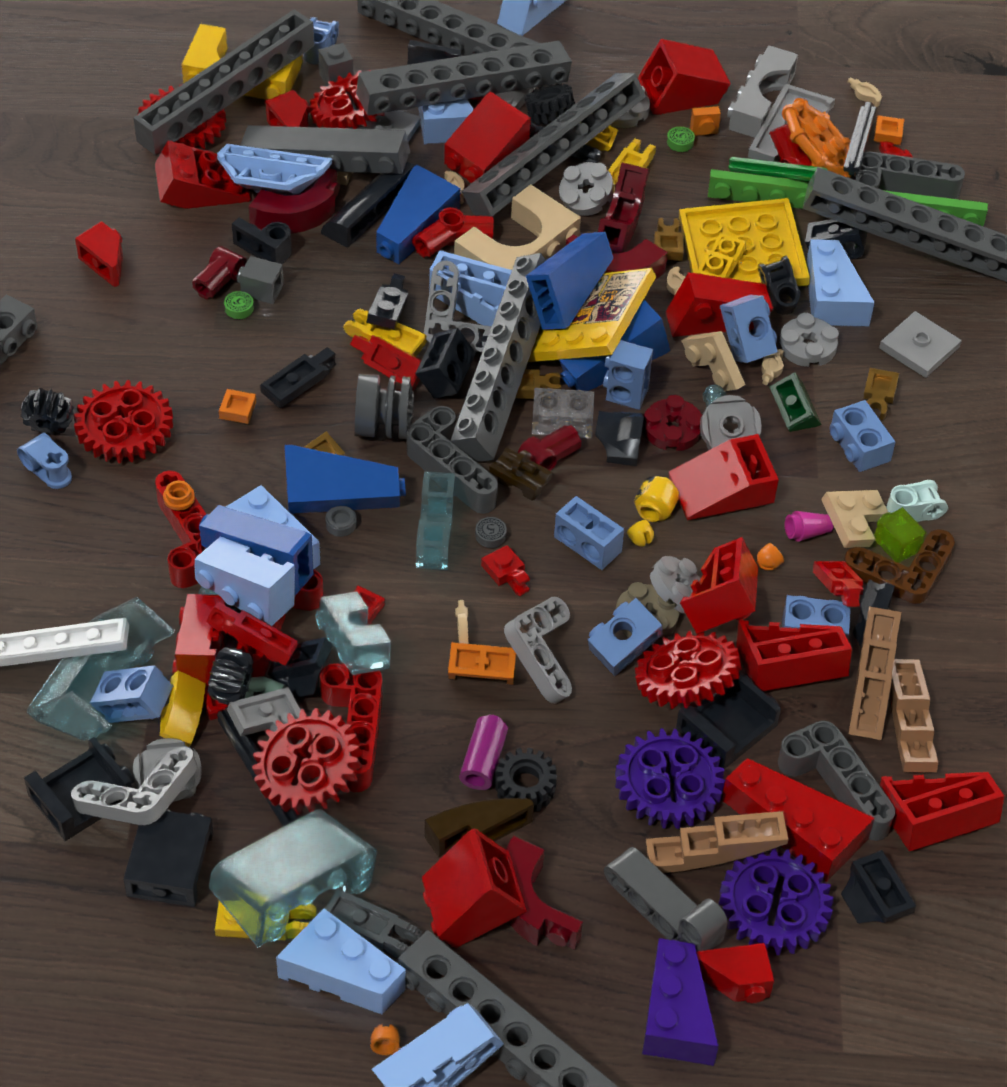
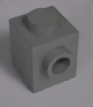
(334, 62)
(261, 279)

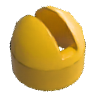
(641, 533)

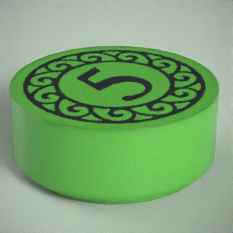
(680, 139)
(238, 305)

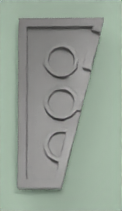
(763, 146)

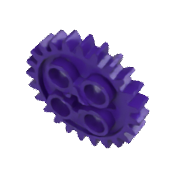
(699, 775)
(808, 908)

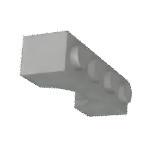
(771, 73)

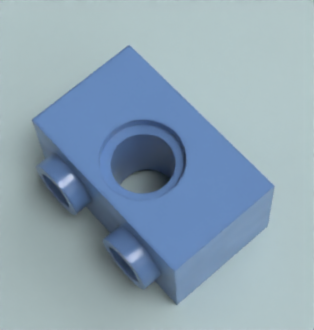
(737, 318)
(618, 653)

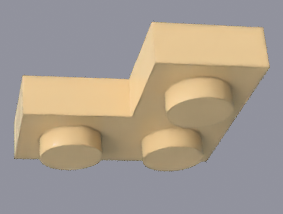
(714, 351)
(850, 515)

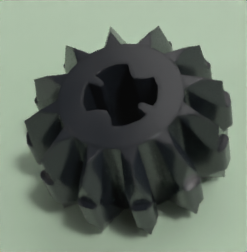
(47, 411)
(230, 675)

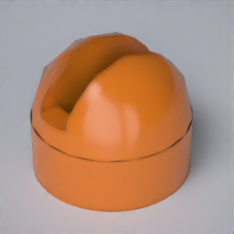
(769, 557)
(385, 1040)

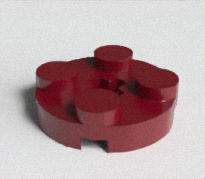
(672, 410)

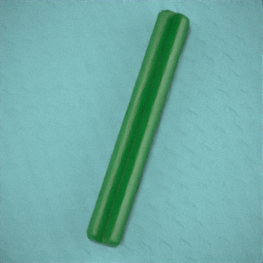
(771, 168)

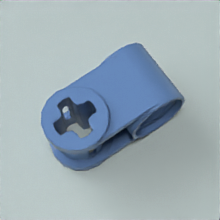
(324, 36)
(46, 461)

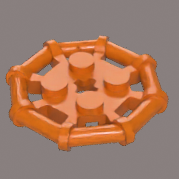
(817, 136)

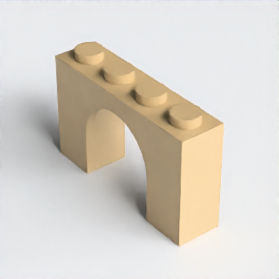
(535, 212)

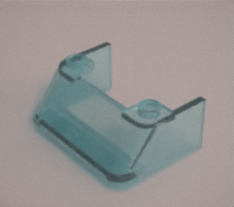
(67, 693)

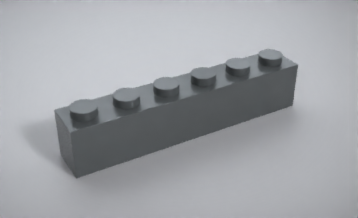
(349, 148)

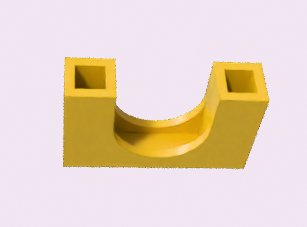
(211, 45)

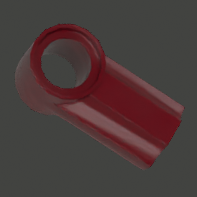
(221, 268)
(552, 447)

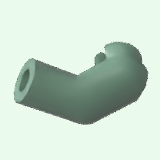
(263, 685)

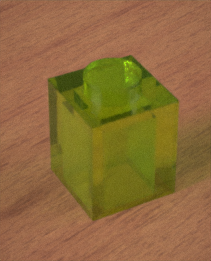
(899, 535)

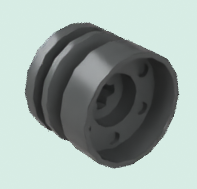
(383, 406)

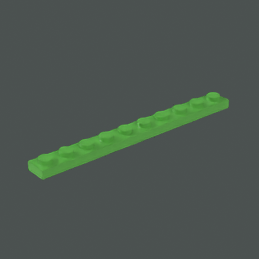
(758, 188)

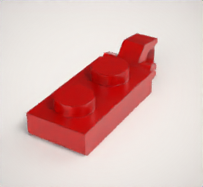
(387, 358)
(840, 581)
(253, 632)

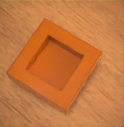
(705, 120)
(889, 129)
(237, 406)

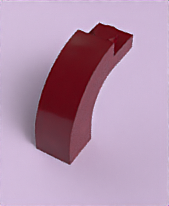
(625, 206)
(297, 211)
(641, 257)
(540, 918)

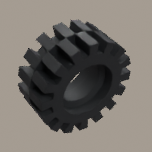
(549, 102)
(528, 764)

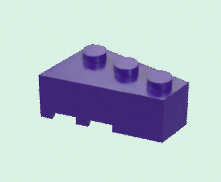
(678, 1011)

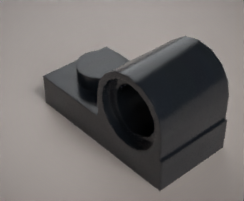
(851, 238)
(270, 243)

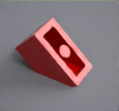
(287, 110)
(102, 251)
(738, 972)

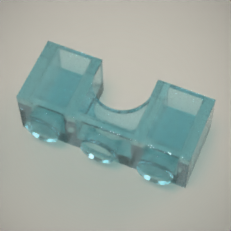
(435, 521)
(345, 624)

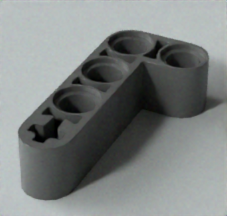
(911, 175)
(432, 450)
(842, 782)
(665, 903)

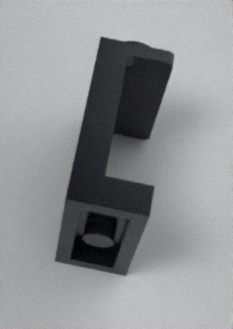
(732, 720)
(54, 791)
(168, 858)

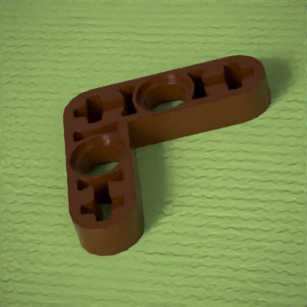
(905, 576)

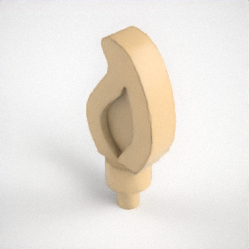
(866, 91)
(455, 179)
(674, 280)
(772, 366)
(462, 613)

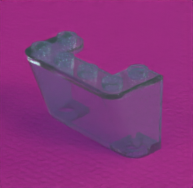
(290, 870)

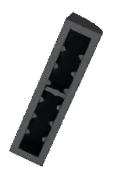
(365, 208)

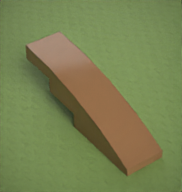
(874, 673)
(912, 717)
(719, 843)

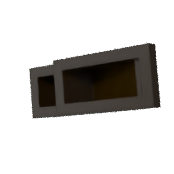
(491, 817)

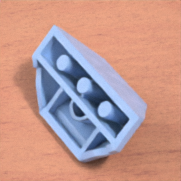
(271, 169)

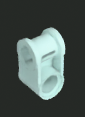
(918, 500)

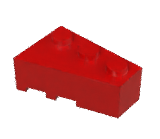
(698, 303)
(725, 589)
(197, 640)
(792, 656)
(942, 807)

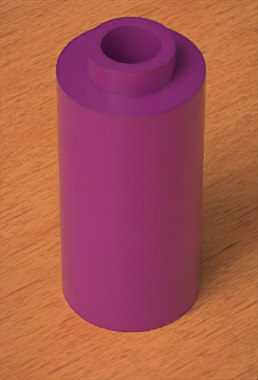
(483, 752)

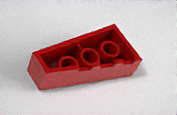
(815, 823)

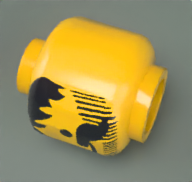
(656, 499)

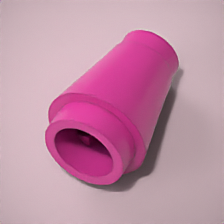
(807, 525)

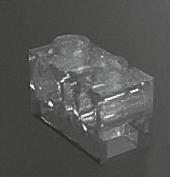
(562, 407)

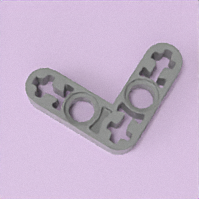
(446, 318)
(549, 676)
(143, 804)

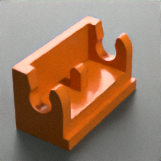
(482, 662)

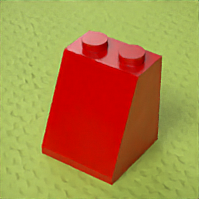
(682, 77)
(486, 137)
(472, 890)

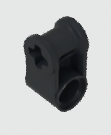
(780, 280)

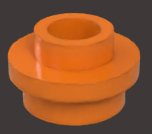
(178, 495)

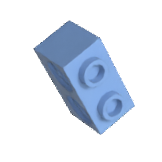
(628, 374)
(862, 436)
(588, 532)
(815, 612)
(132, 694)

